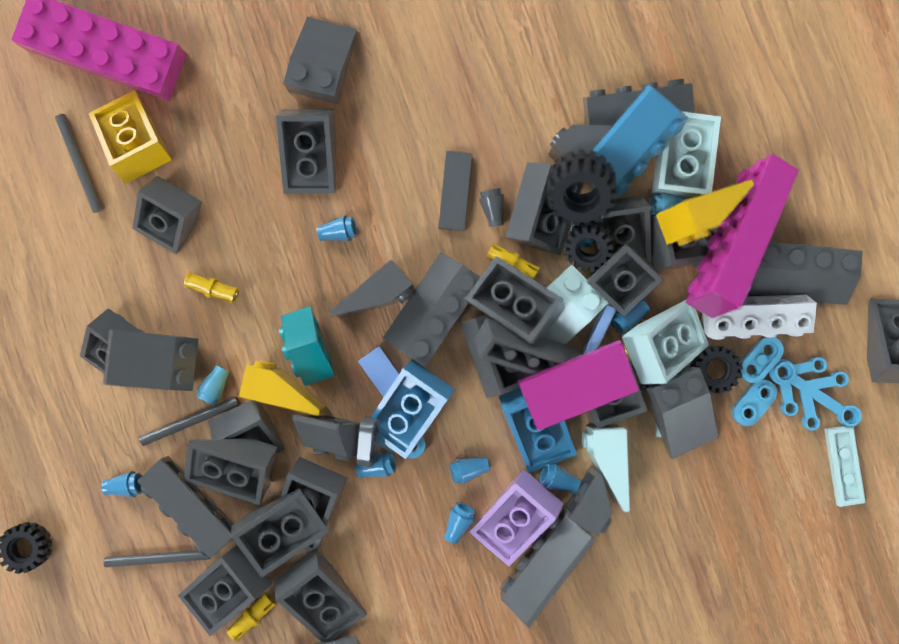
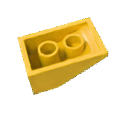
(129, 137)
(696, 216)
(275, 387)

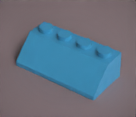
(640, 136)

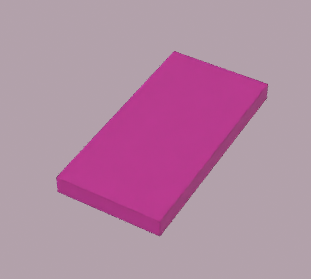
(578, 385)

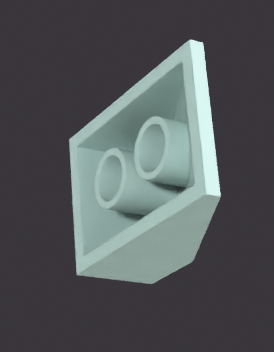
(689, 158)
(580, 304)
(665, 343)
(609, 455)

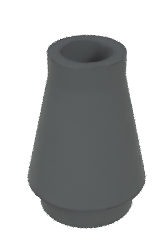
(493, 206)

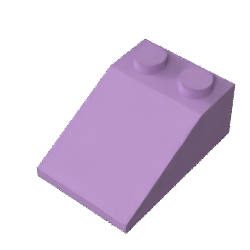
(517, 518)

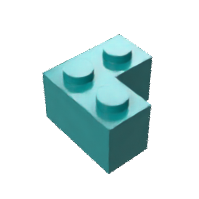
(305, 346)

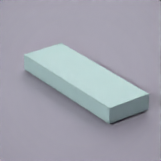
(844, 465)

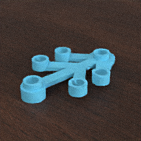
(810, 390)

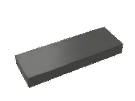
(455, 191)

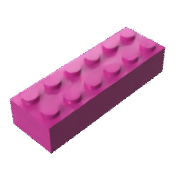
(100, 47)
(742, 239)

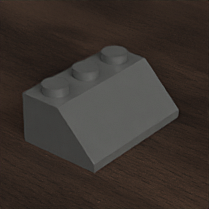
(532, 219)
(516, 300)
(494, 377)

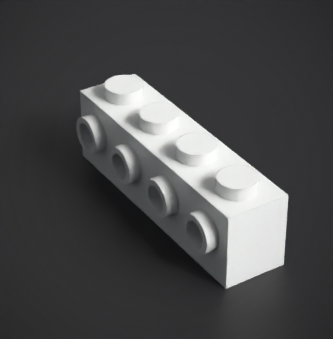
(764, 317)

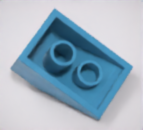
(410, 407)
(535, 446)

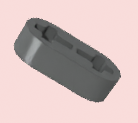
(368, 442)

